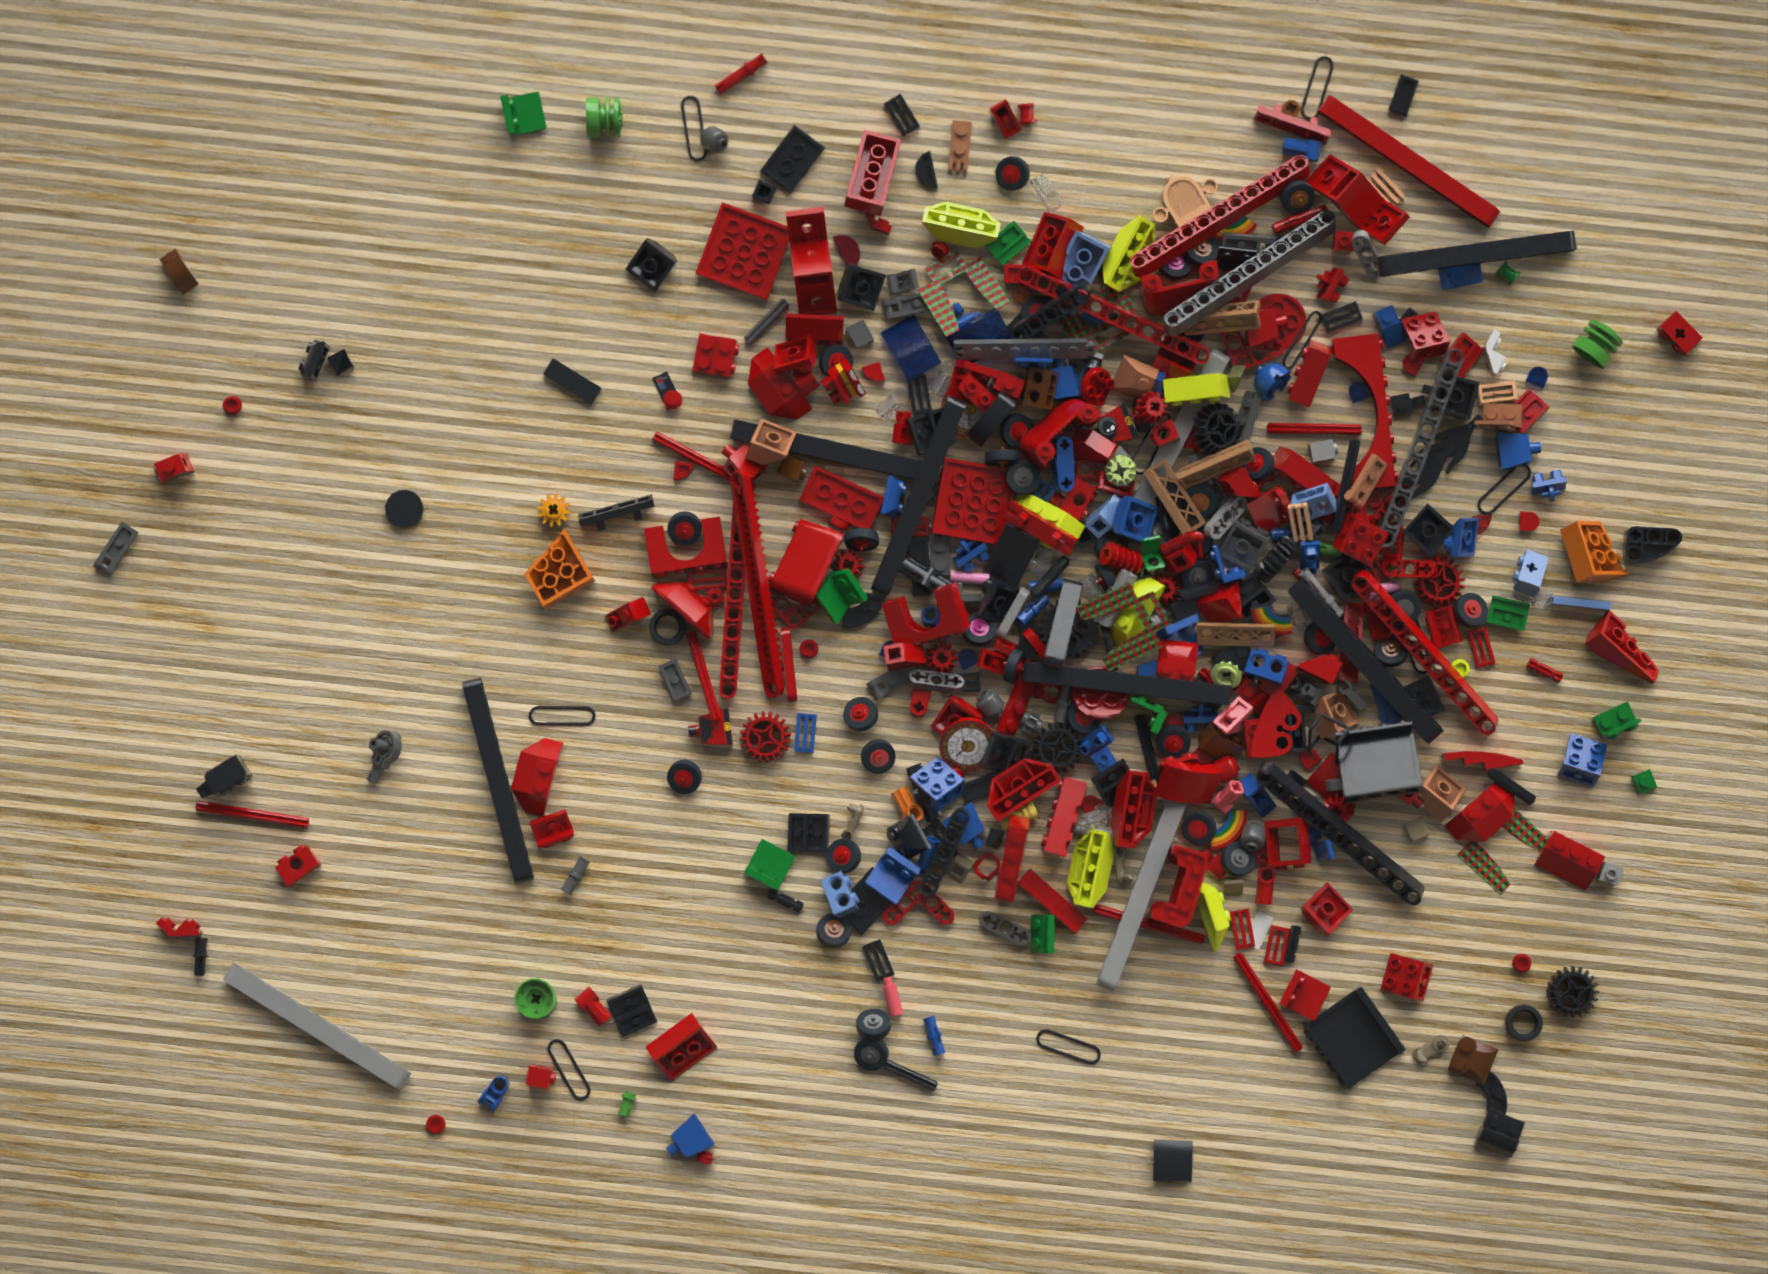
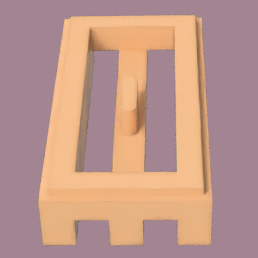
(1374, 177)
(1496, 400)
(1302, 536)

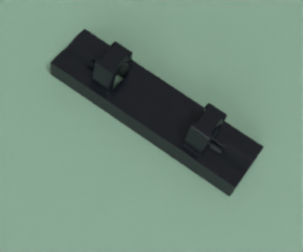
(631, 506)

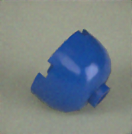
(1270, 379)

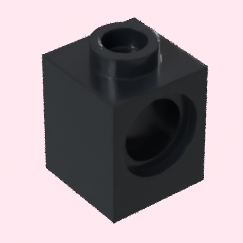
(1184, 609)

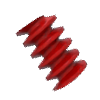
(1121, 558)

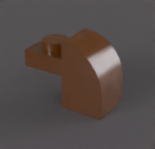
(178, 271)

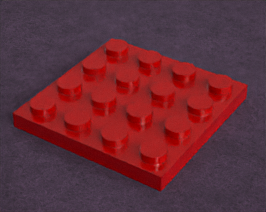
(744, 251)
(971, 501)

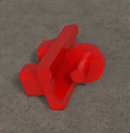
(1328, 283)

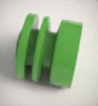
(603, 117)
(1598, 342)
(524, 998)

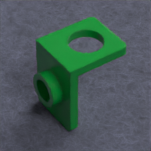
(1150, 550)

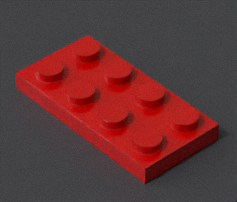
(841, 498)

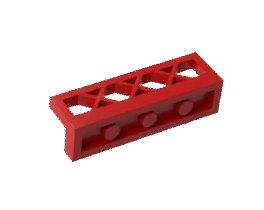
(1052, 900)

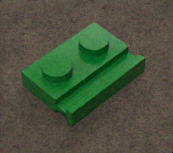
(1008, 243)
(1508, 613)
(1042, 934)

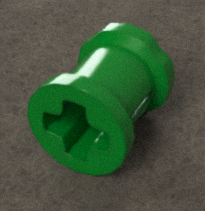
(1507, 273)

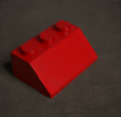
(1050, 244)
(821, 327)
(1569, 860)
(681, 1047)

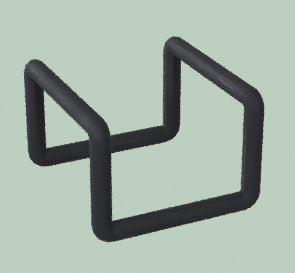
(1310, 745)

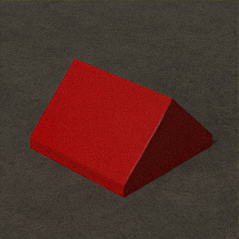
(1221, 605)

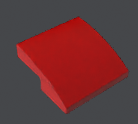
(1325, 771)

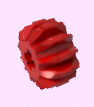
(1151, 415)
(852, 559)
(1171, 587)
(937, 662)
(1338, 805)

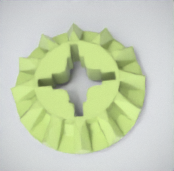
(1128, 475)
(1218, 671)

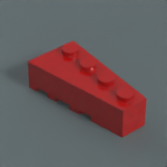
(1064, 816)

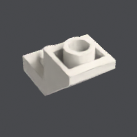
(1494, 359)

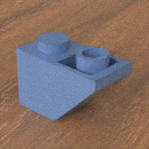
(1101, 519)

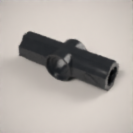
(924, 577)
(921, 796)

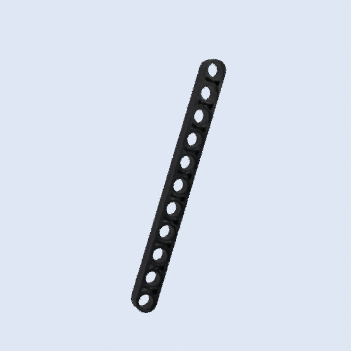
(1476, 253)
(838, 452)
(918, 495)
(1365, 660)
(1128, 683)
(498, 780)
(1335, 825)

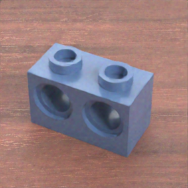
(1314, 498)
(835, 897)

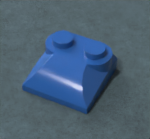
(894, 491)
(1134, 518)
(1462, 538)

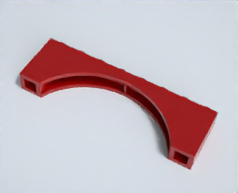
(1364, 357)

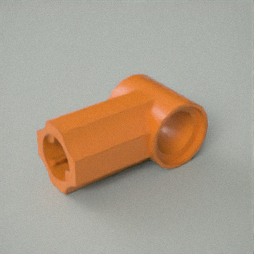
(906, 804)

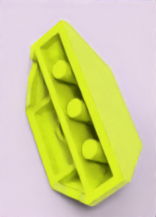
(961, 224)
(1129, 241)
(1052, 514)
(1128, 621)
(1090, 868)
(1213, 914)

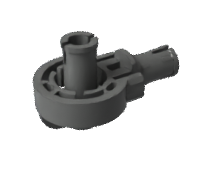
(383, 753)

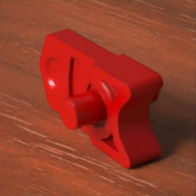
(1190, 442)

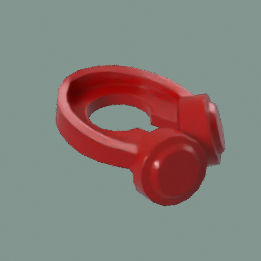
(1039, 692)

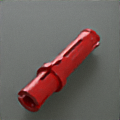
(740, 74)
(1297, 220)

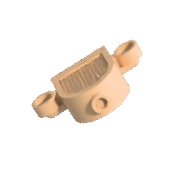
(1184, 199)

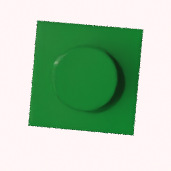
(1644, 781)

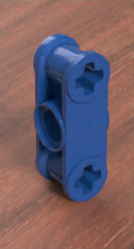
(1062, 463)

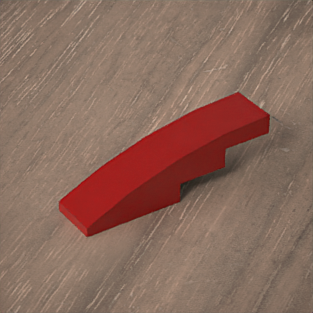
(1353, 618)
(1486, 758)

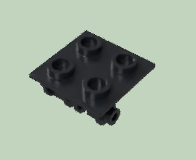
(1231, 258)

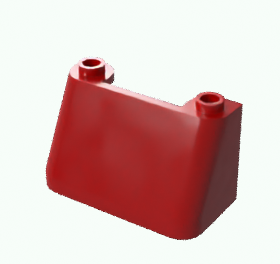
(1161, 300)
(1036, 443)
(805, 562)
(1185, 888)

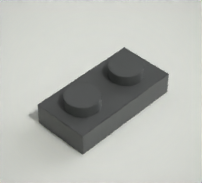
(675, 679)

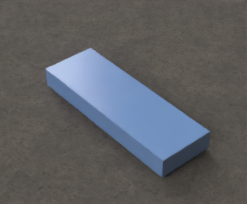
(1580, 603)

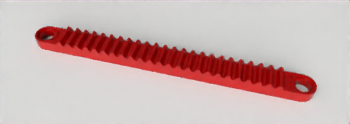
(757, 583)

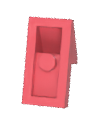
(1233, 716)

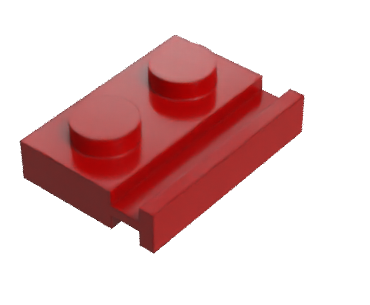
(1470, 351)
(1532, 410)

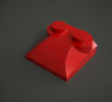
(795, 354)
(1177, 660)
(952, 711)
(1326, 909)

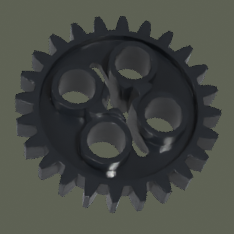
(1081, 644)

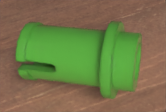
(1328, 549)
(627, 1103)

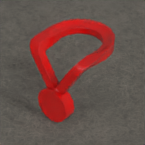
(977, 871)

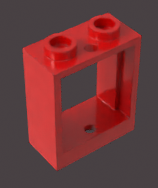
(1272, 843)

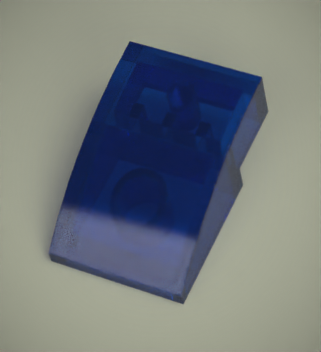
(983, 327)
(911, 348)

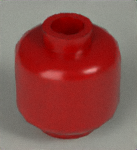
(1229, 768)

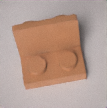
(1501, 416)

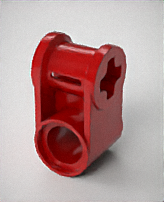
(919, 697)

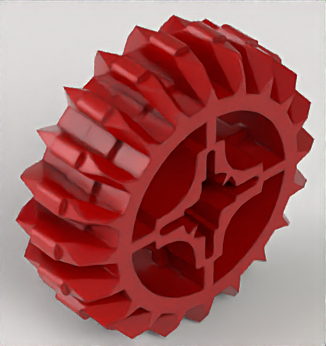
(1436, 590)
(780, 745)

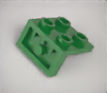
(523, 113)
(839, 593)
(1616, 720)
(1156, 721)
(769, 864)

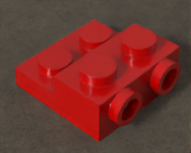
(715, 356)

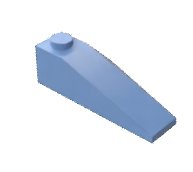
(1083, 260)

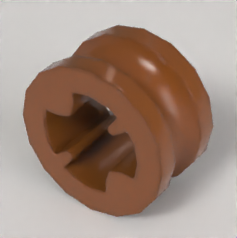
(1294, 104)

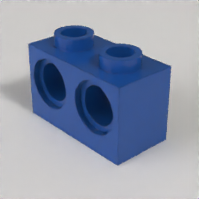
(1265, 671)

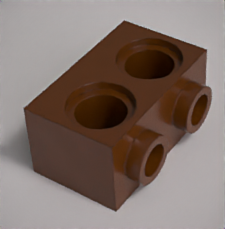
(1045, 389)

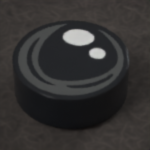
(1107, 426)

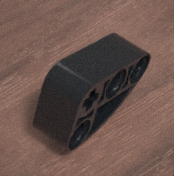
(991, 419)
(1645, 548)

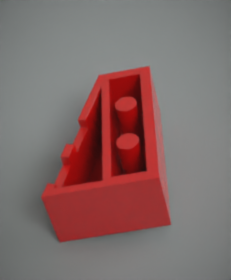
(1309, 373)
(1299, 470)

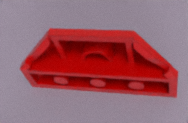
(775, 389)
(688, 604)
(536, 775)
(1019, 786)
(1133, 809)
(1483, 815)

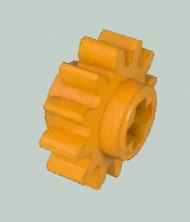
(546, 511)

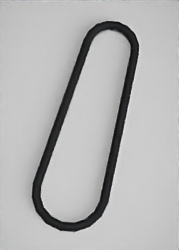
(1138, 448)

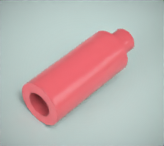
(892, 997)

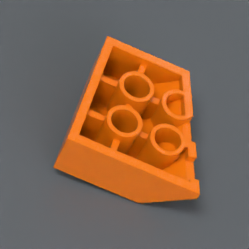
(1591, 553)
(558, 572)

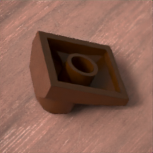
(1473, 1059)

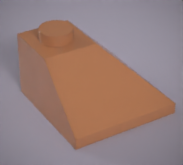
(1134, 377)
(770, 443)
(1337, 707)
(1441, 793)

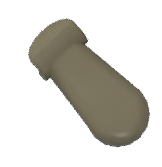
(857, 813)
(1121, 875)
(1432, 1048)

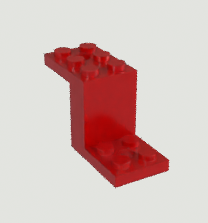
(1357, 199)
(811, 261)

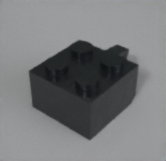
(1461, 398)
(224, 776)

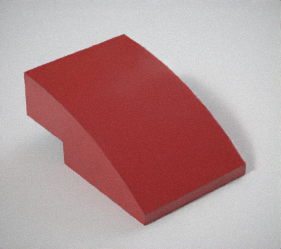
(1188, 782)

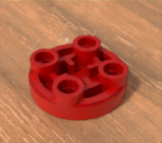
(1096, 386)

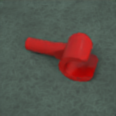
(1199, 539)

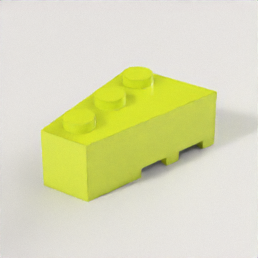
(1196, 389)

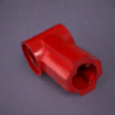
(1264, 888)
(590, 1003)

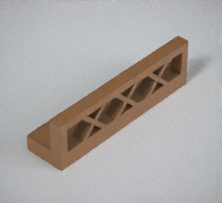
(1227, 321)
(1216, 464)
(1168, 501)
(1235, 634)

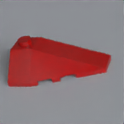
(1614, 644)

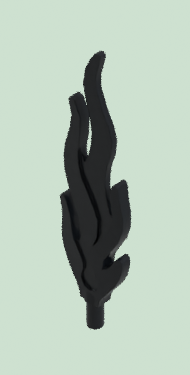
(1457, 443)

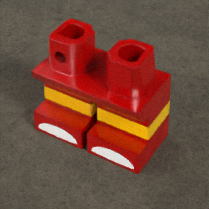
(845, 380)

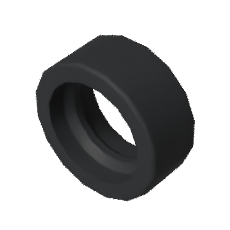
(667, 612)
(1509, 1022)

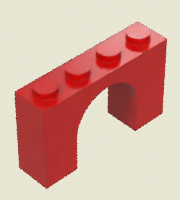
(712, 553)
(952, 617)
(1012, 858)

